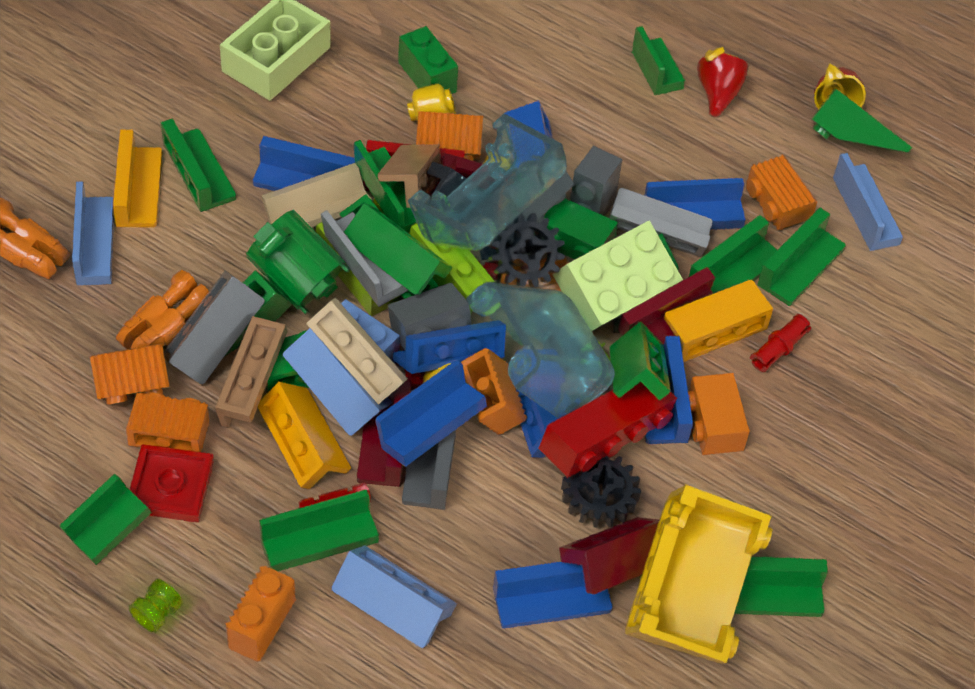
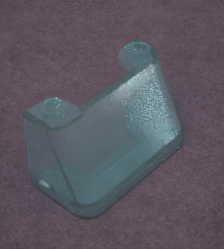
(514, 176)
(560, 355)

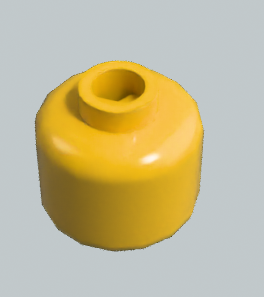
(431, 99)

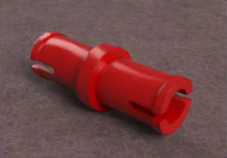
(780, 343)

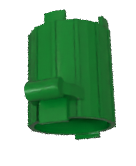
(296, 260)

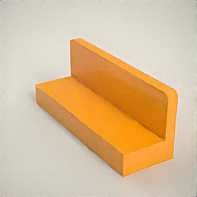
(136, 183)
(720, 319)
(302, 434)

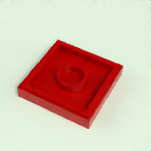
(172, 481)

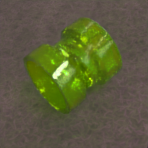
(157, 604)

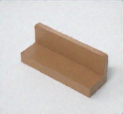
(411, 166)
(250, 371)

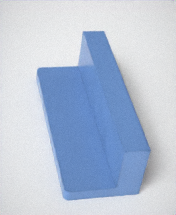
(866, 204)
(92, 238)
(333, 383)
(392, 595)

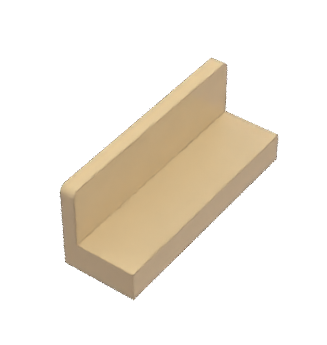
(311, 197)
(356, 351)

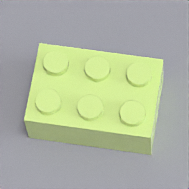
(275, 46)
(618, 275)

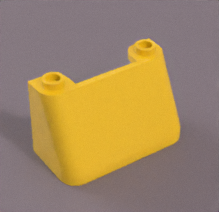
(697, 574)

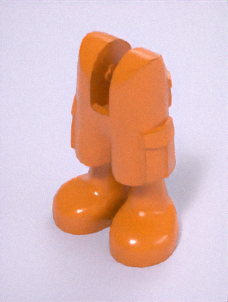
(29, 244)
(157, 320)

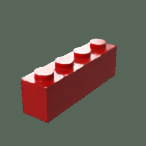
(604, 427)

